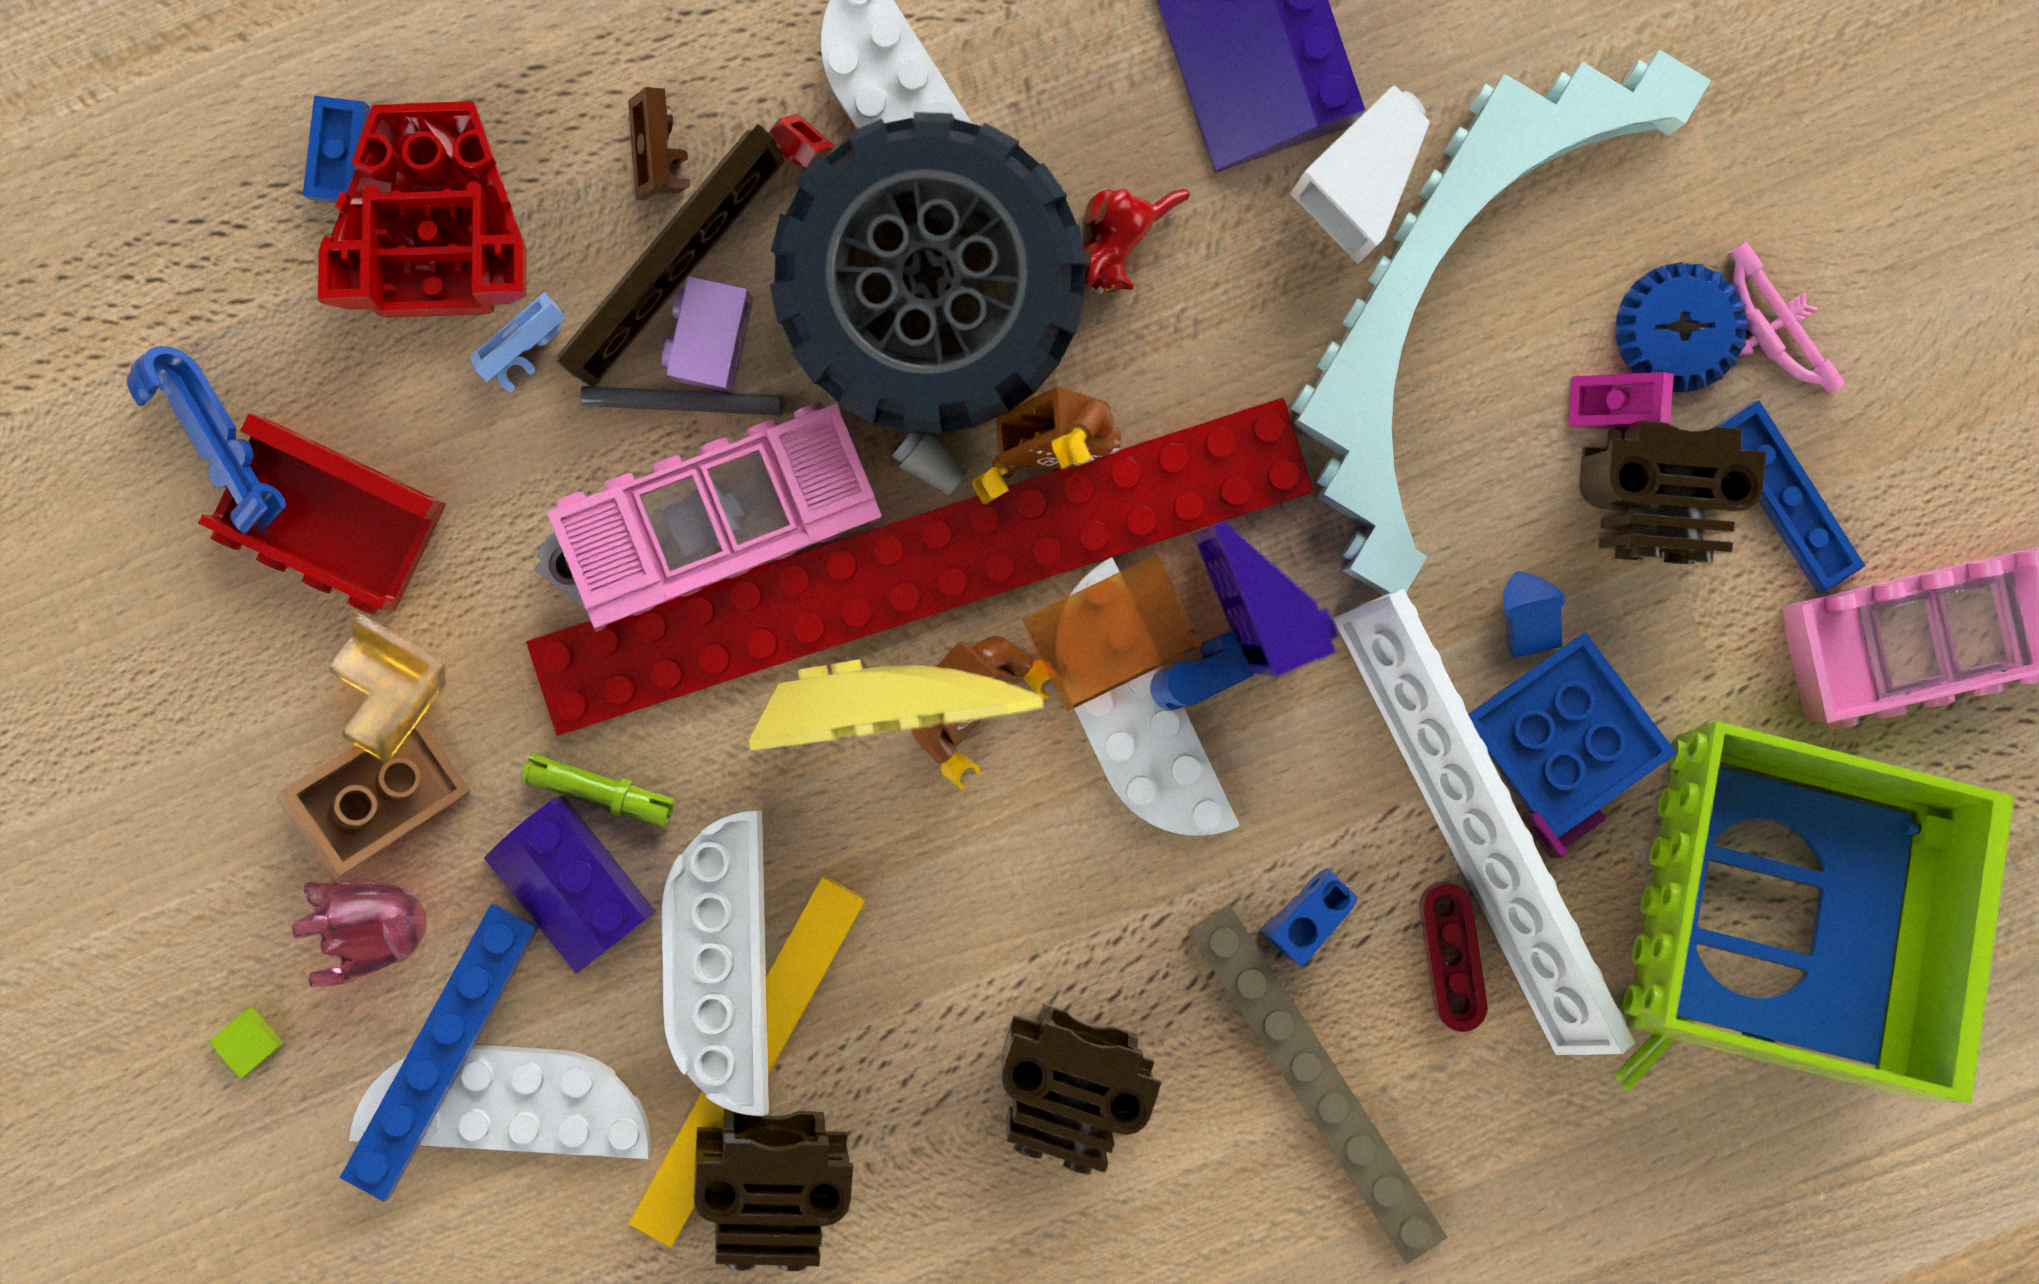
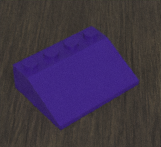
(1261, 73)
(1265, 609)

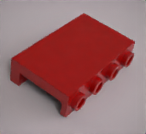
(340, 519)

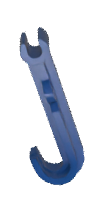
(209, 431)

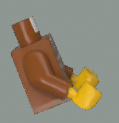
(1049, 433)
(989, 658)

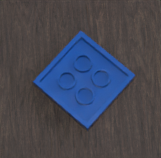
(1570, 735)

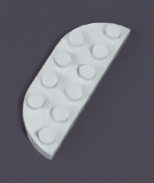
(884, 73)
(1153, 753)
(718, 964)
(529, 1104)

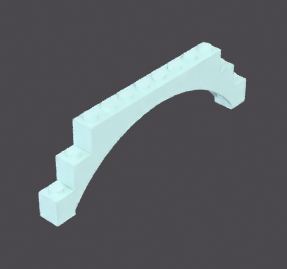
(1506, 140)

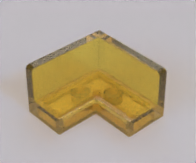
(395, 676)

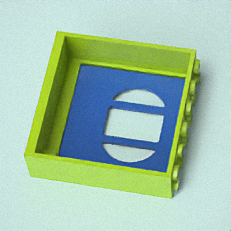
(1896, 927)

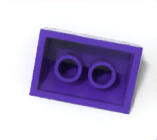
(569, 883)

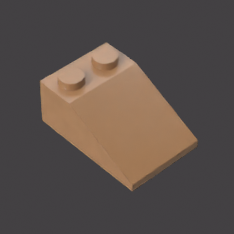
(365, 805)

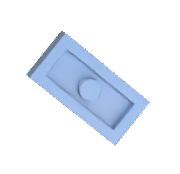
(532, 326)

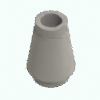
(929, 461)

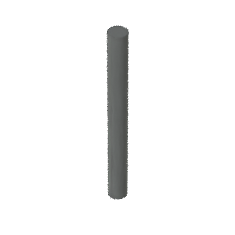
(681, 400)

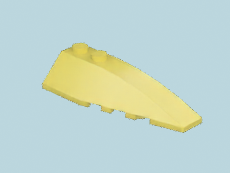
(878, 701)

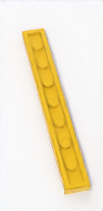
(788, 992)

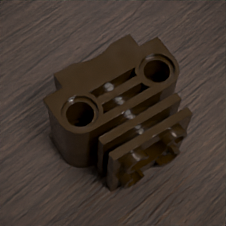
(1669, 488)
(1068, 1098)
(771, 1187)

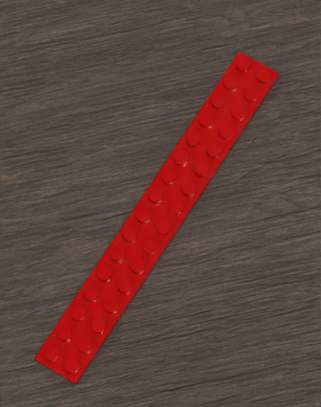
(922, 566)

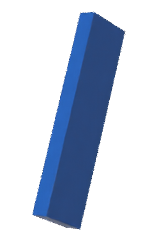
(1796, 504)

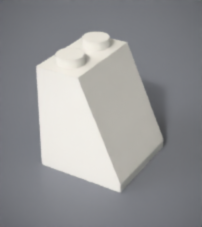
(1364, 172)

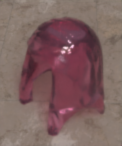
(362, 926)

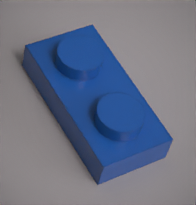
(331, 146)

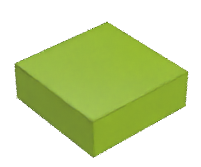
(246, 1042)

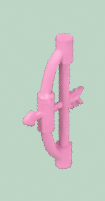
(1764, 333)

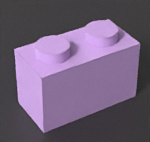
(707, 334)

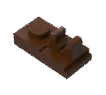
(650, 129)

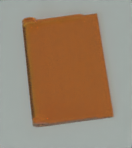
(1112, 632)

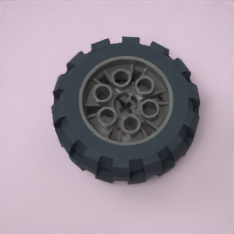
(1032, 245)

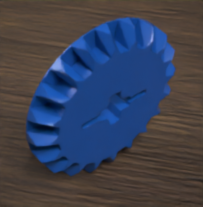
(1658, 301)

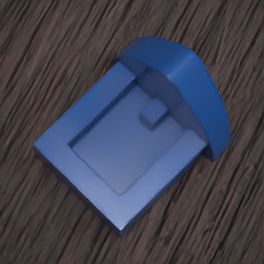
(1532, 614)

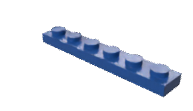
(439, 1052)

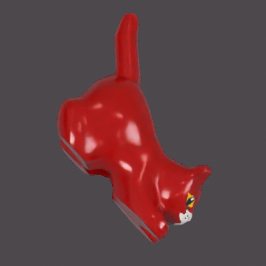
(1117, 228)

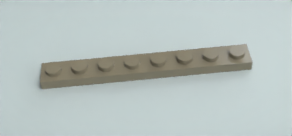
(1317, 1084)

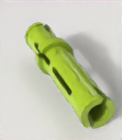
(617, 796)

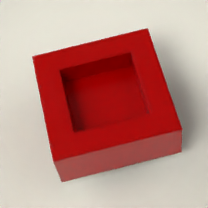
(800, 140)

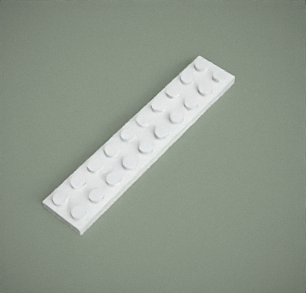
(1483, 827)

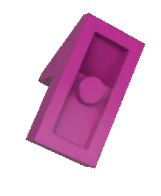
(1620, 399)

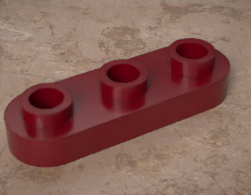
(1465, 973)

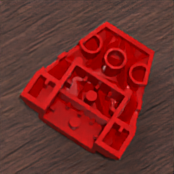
(423, 219)

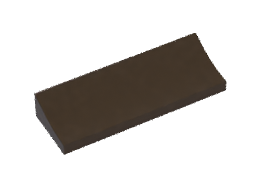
(672, 256)

